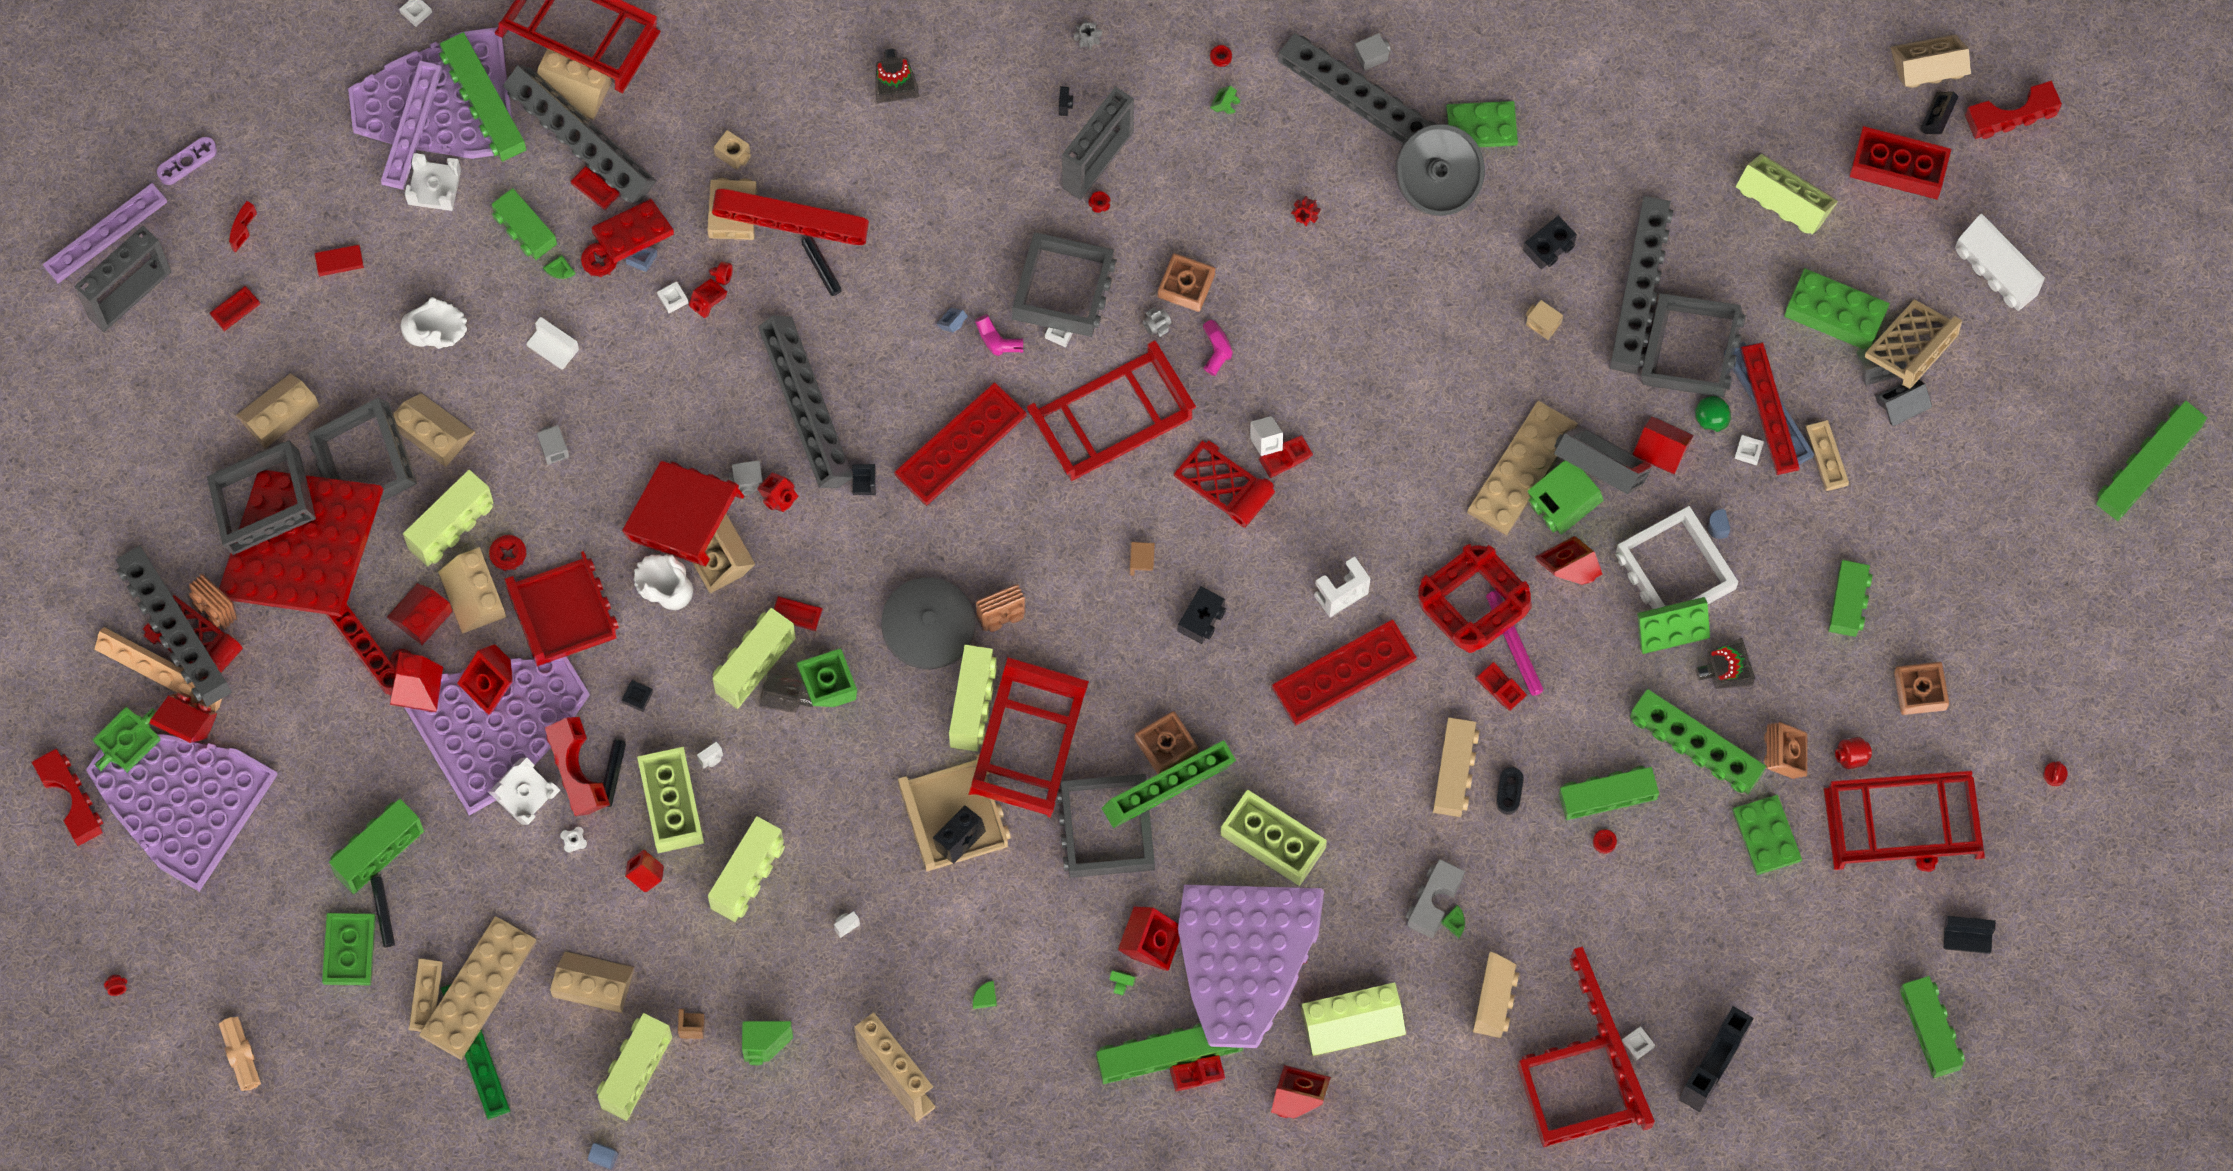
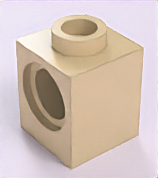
(728, 142)
(1543, 319)

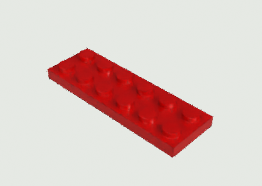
(960, 444)
(1344, 672)

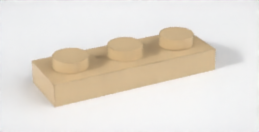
(1826, 455)
(425, 993)

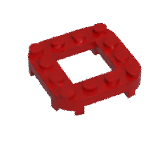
(1492, 625)

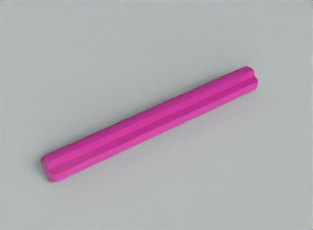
(1518, 651)

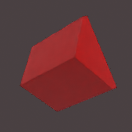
(1662, 445)

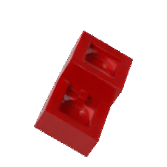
(239, 231)
(1293, 453)
(1502, 688)
(1198, 1073)

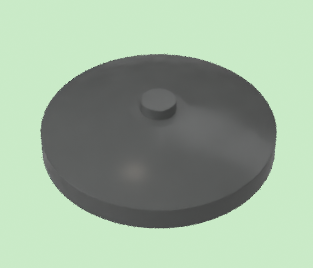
(1440, 170)
(927, 623)

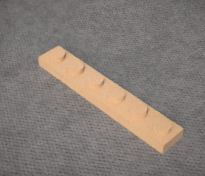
(145, 663)

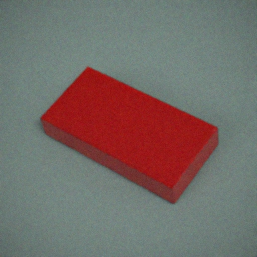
(595, 188)
(339, 260)
(234, 308)
(799, 613)

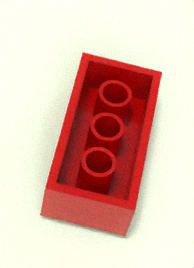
(1900, 162)

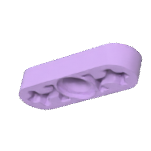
(188, 151)

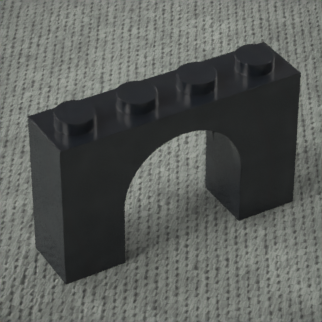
(1717, 1059)

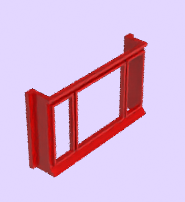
(630, 64)
(1159, 427)
(1045, 680)
(1842, 857)

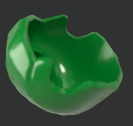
(1713, 413)

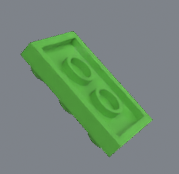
(1487, 122)
(1673, 625)
(1767, 835)
(348, 949)

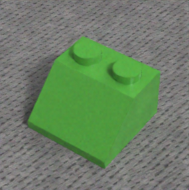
(828, 679)
(764, 1039)

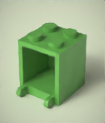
(1572, 493)

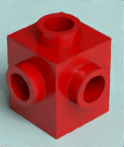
(777, 492)

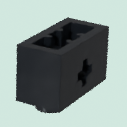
(1207, 603)
(959, 834)

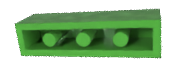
(1608, 793)
(1932, 1027)

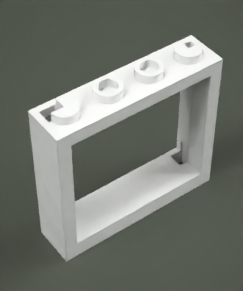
(1702, 540)

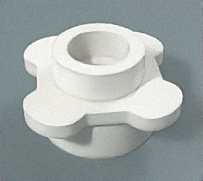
(571, 846)

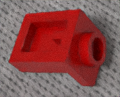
(706, 297)

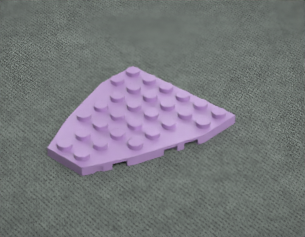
(449, 127)
(482, 747)
(184, 802)
(1245, 954)

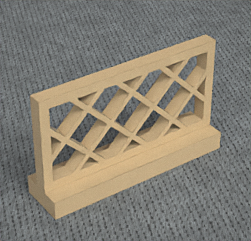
(1931, 349)

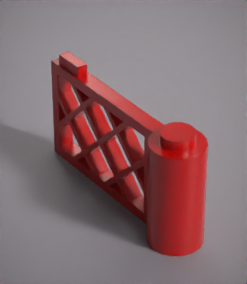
(1250, 497)
(221, 649)

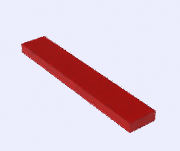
(1769, 408)

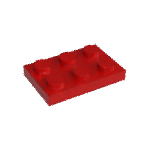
(632, 230)

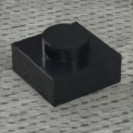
(1065, 101)
(637, 696)

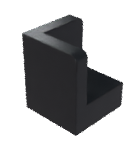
(864, 479)

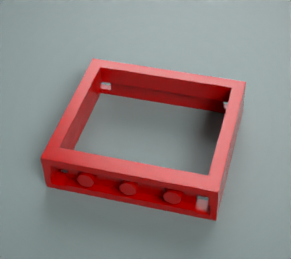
(1579, 1129)

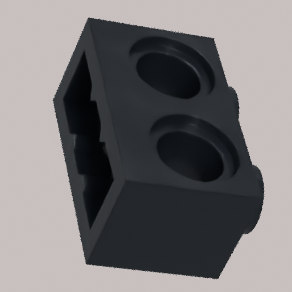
(1545, 239)

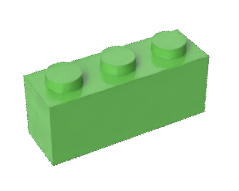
(523, 224)
(1850, 598)

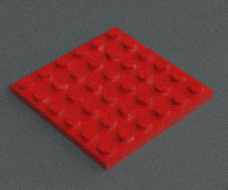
(312, 563)

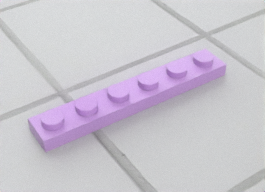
(411, 125)
(104, 233)

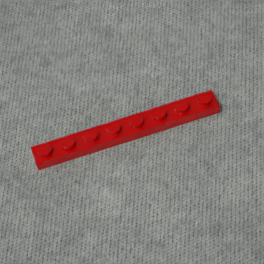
(1614, 1047)

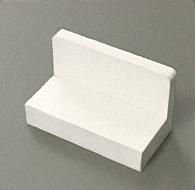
(553, 344)

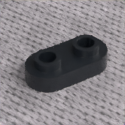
(1509, 791)

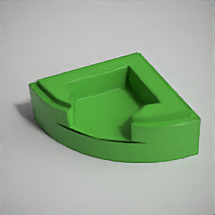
(559, 268)
(1455, 921)
(985, 996)

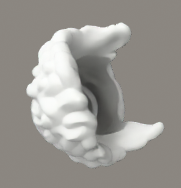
(433, 324)
(663, 581)

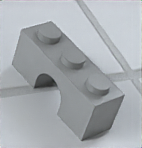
(1442, 880)

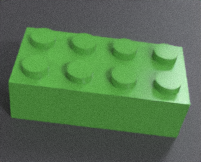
(1836, 309)
(376, 846)

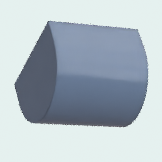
(1718, 524)
(602, 1156)

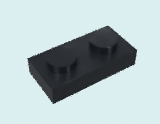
(1939, 112)

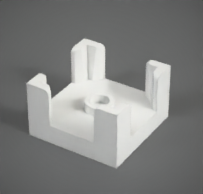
(433, 183)
(1355, 588)
(523, 791)

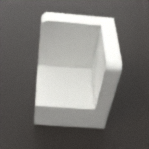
(1266, 436)

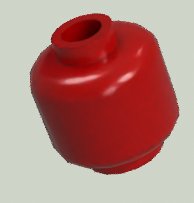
(1853, 753)

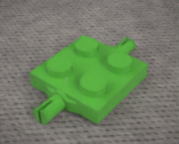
(126, 740)

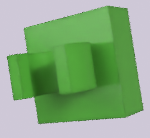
(1224, 98)
(1122, 979)

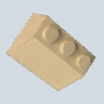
(1931, 60)
(575, 82)
(278, 410)
(432, 428)
(727, 557)
(471, 591)
(592, 981)
(1496, 996)

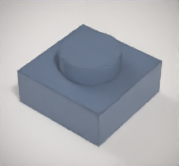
(642, 259)
(952, 320)

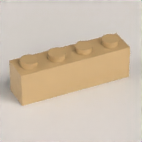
(1454, 767)

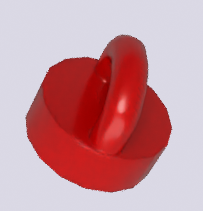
(722, 272)
(2055, 773)

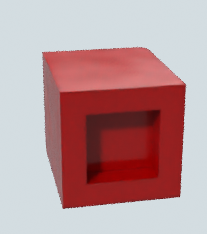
(644, 871)

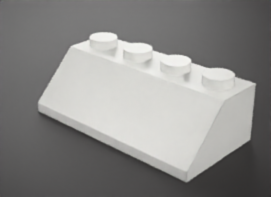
(1999, 263)

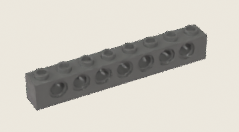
(1364, 106)
(639, 179)
(1651, 210)
(805, 402)
(136, 563)

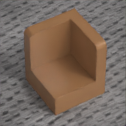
(1141, 557)
(690, 1025)

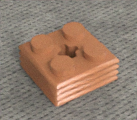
(1178, 271)
(212, 601)
(1001, 608)
(1931, 678)
(1168, 729)
(1786, 750)

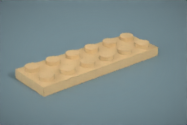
(1520, 468)
(478, 988)

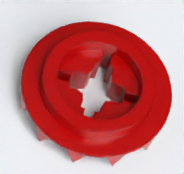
(588, 260)
(506, 543)

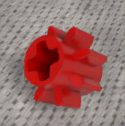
(1306, 211)

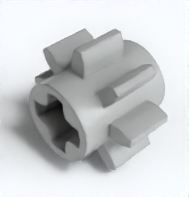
(1087, 41)
(1157, 322)

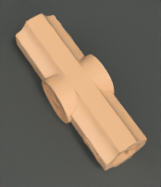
(239, 1053)

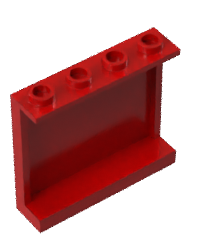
(680, 511)
(562, 610)

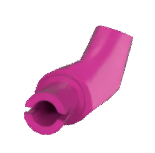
(993, 340)
(1220, 344)

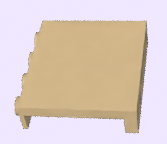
(937, 798)
(894, 1066)

